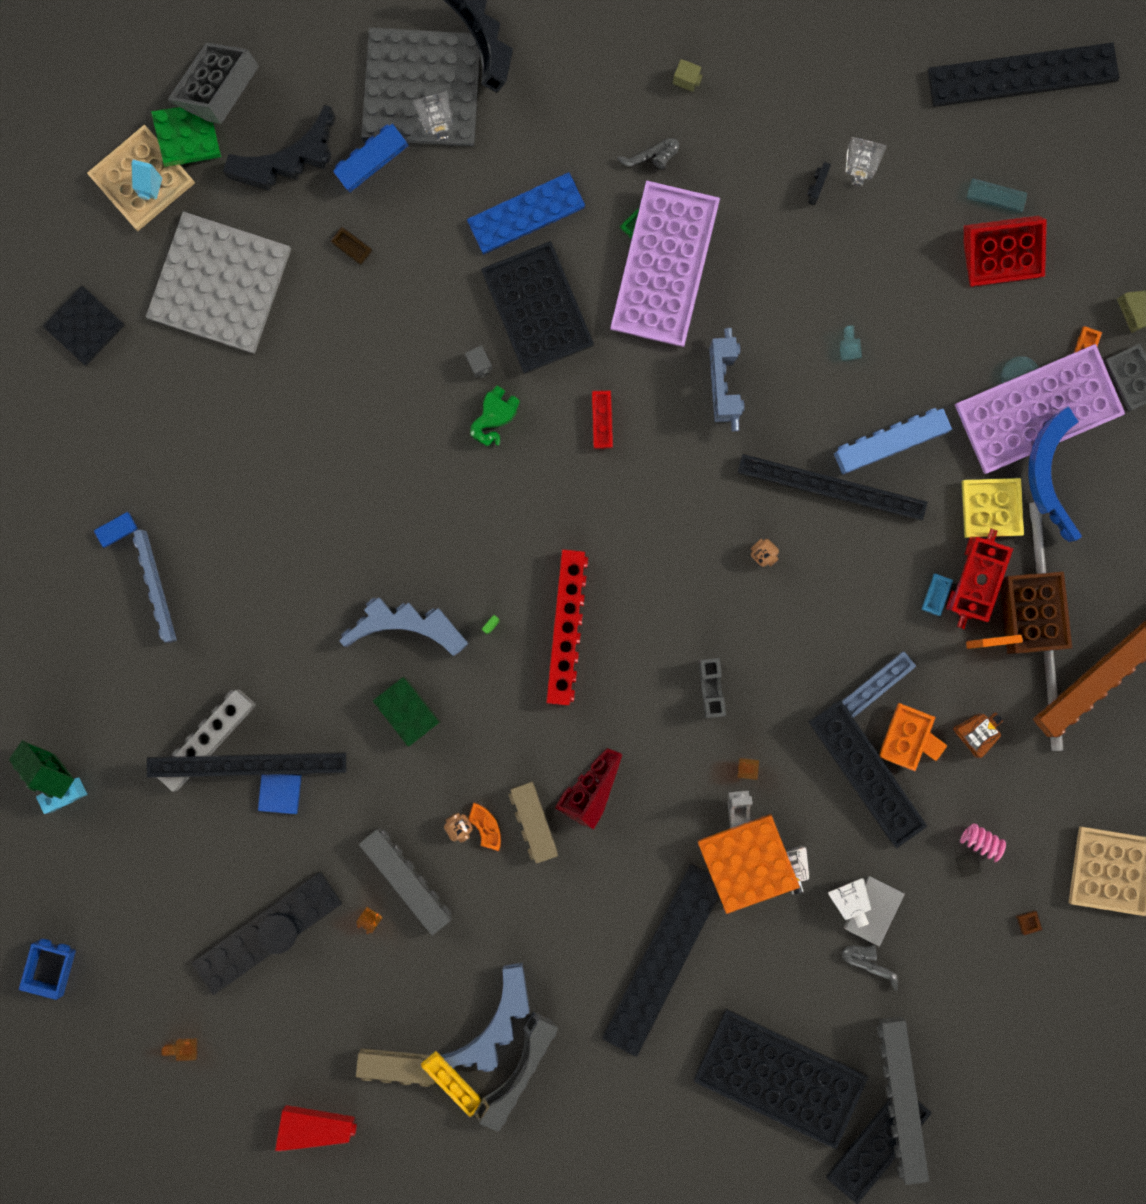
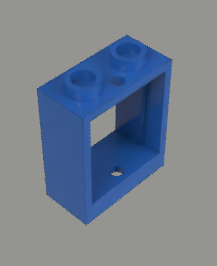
(40, 988)

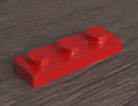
(602, 420)

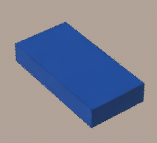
(116, 529)

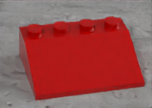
(1005, 250)

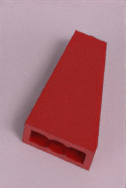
(313, 1128)

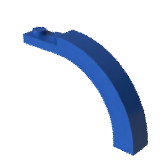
(1040, 471)

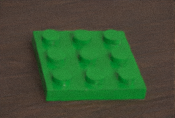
(184, 137)

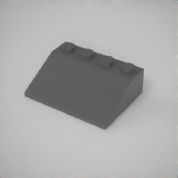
(214, 81)

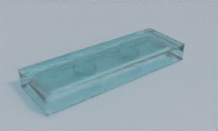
(997, 195)

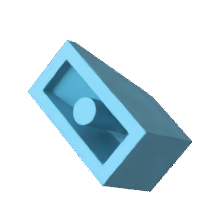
(145, 180)

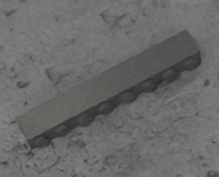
(903, 1099)

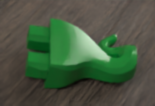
(495, 414)

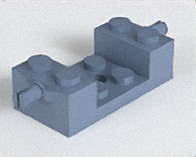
(722, 353)

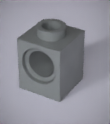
(479, 362)

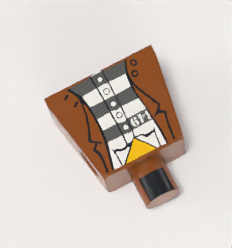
(979, 733)

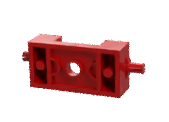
(983, 558)

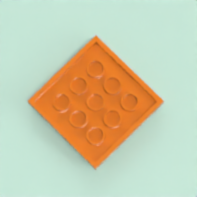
(748, 863)

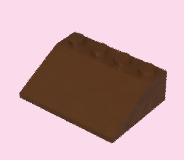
(1037, 611)

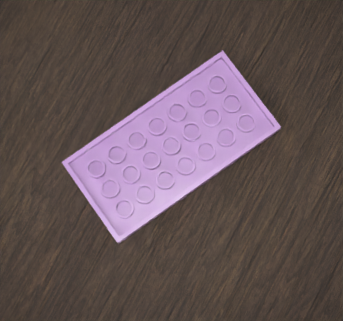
(665, 263)
(1010, 416)

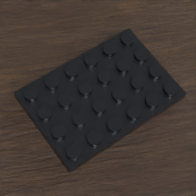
(537, 307)

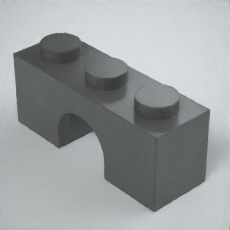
(711, 688)

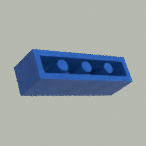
(371, 157)

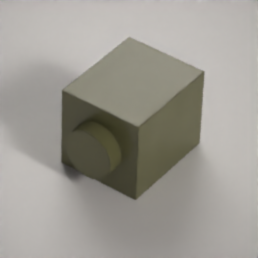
(687, 75)

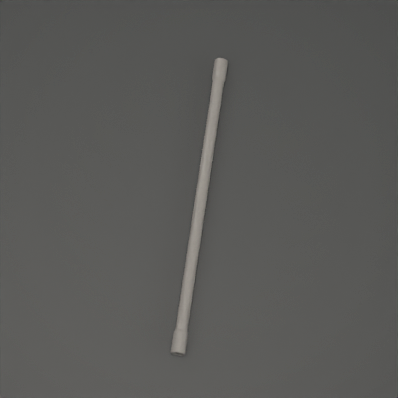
(1036, 518)

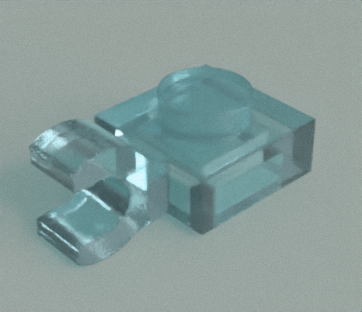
(850, 347)

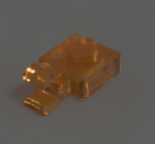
(184, 1049)

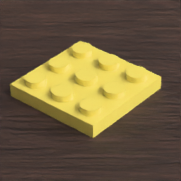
(994, 506)

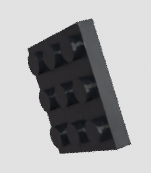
(83, 325)

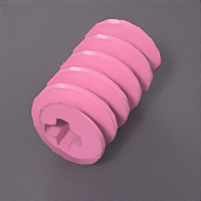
(985, 841)

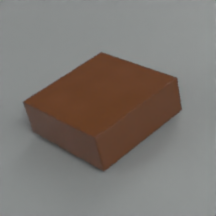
(1029, 922)

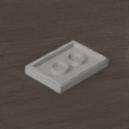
(884, 905)

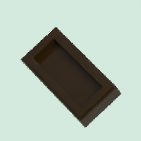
(351, 246)

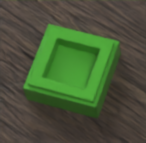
(491, 624)

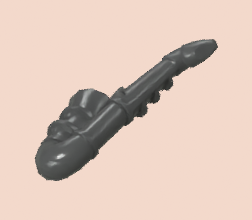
(663, 151)
(861, 958)

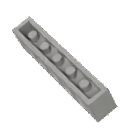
(243, 706)

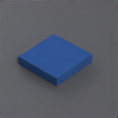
(280, 793)

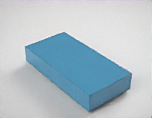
(937, 594)

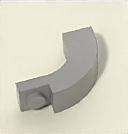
(739, 808)

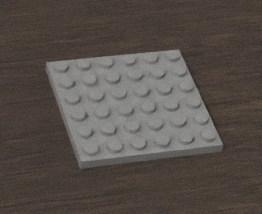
(218, 282)

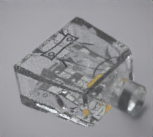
(435, 114)
(863, 159)

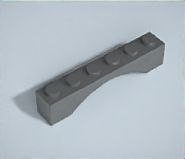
(497, 1105)

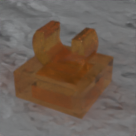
(748, 768)
(369, 920)

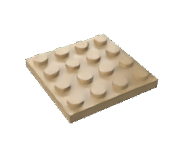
(115, 178)
(1109, 871)

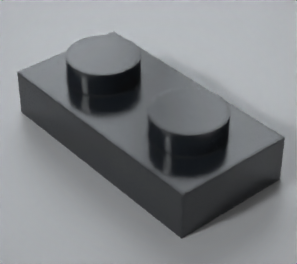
(820, 175)

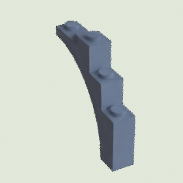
(407, 618)
(500, 1030)

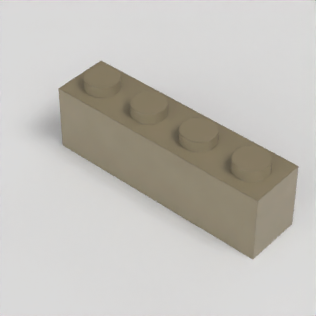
(534, 822)
(392, 1066)

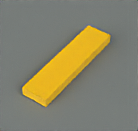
(451, 1083)

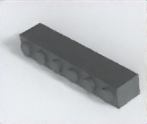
(405, 880)

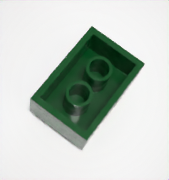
(406, 711)
(41, 770)

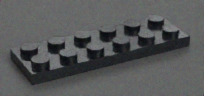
(868, 1155)

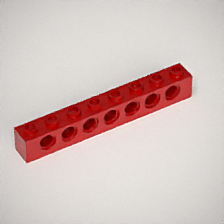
(568, 559)

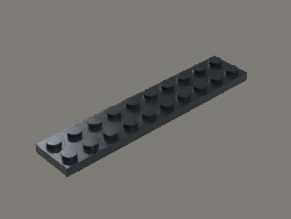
(1023, 74)
(662, 961)

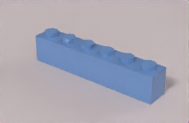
(892, 441)

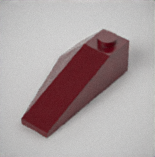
(589, 796)

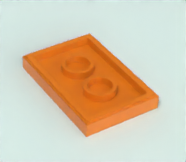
(994, 641)
(906, 737)

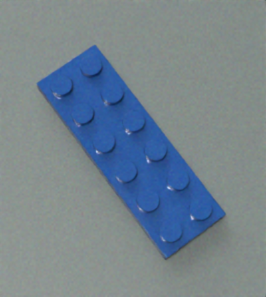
(526, 213)

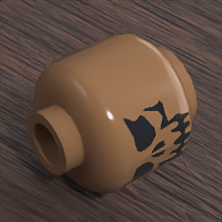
(764, 552)
(458, 827)

